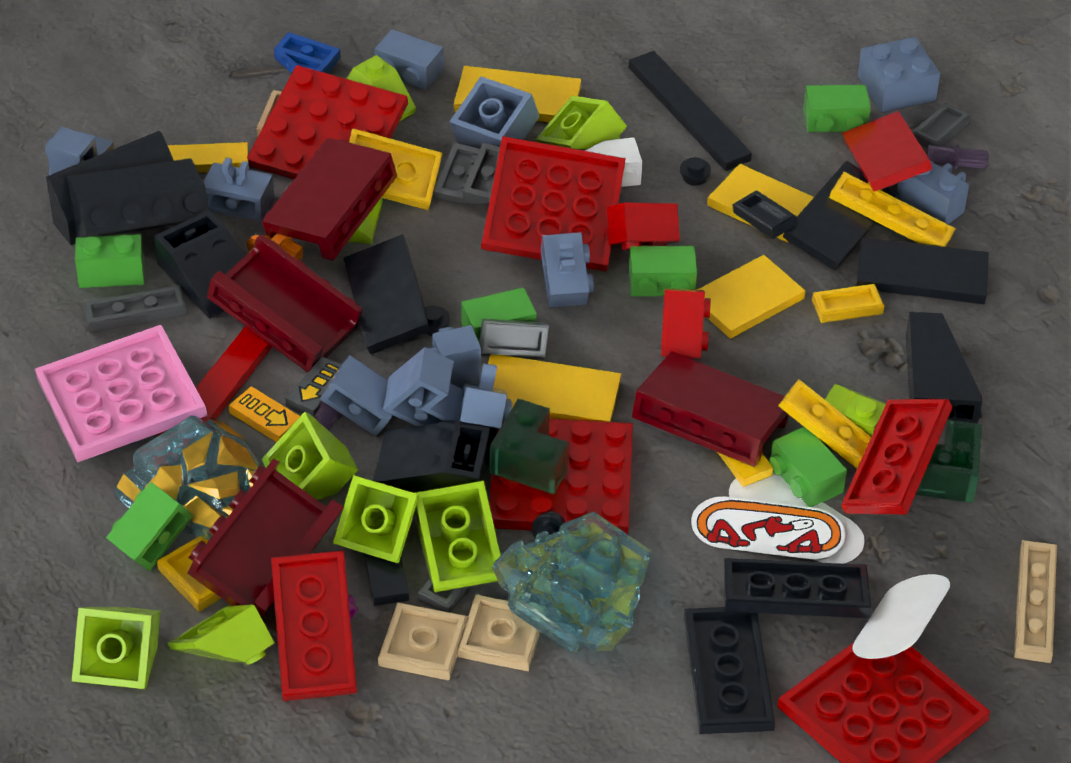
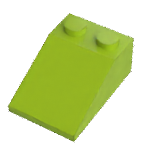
(457, 536)

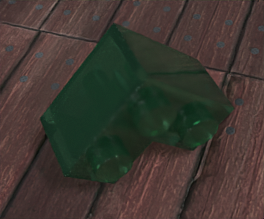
(526, 451)
(954, 464)

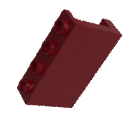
(332, 195)
(285, 303)
(709, 408)
(265, 523)

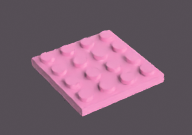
(119, 392)

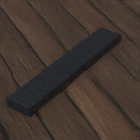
(690, 110)

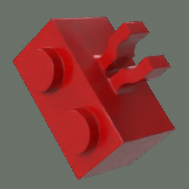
(643, 224)
(684, 322)

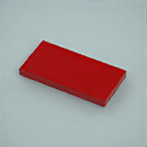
(886, 151)
(897, 456)
(313, 625)

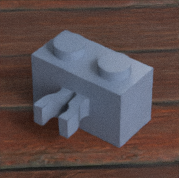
(239, 190)
(936, 192)
(565, 269)
(463, 349)
(484, 403)

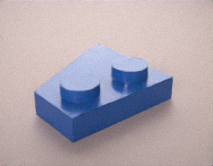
(305, 52)

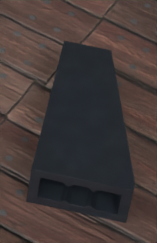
(939, 368)

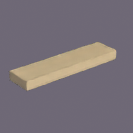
(1035, 601)

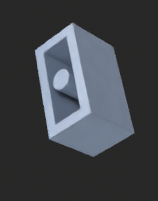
(414, 59)
(358, 395)

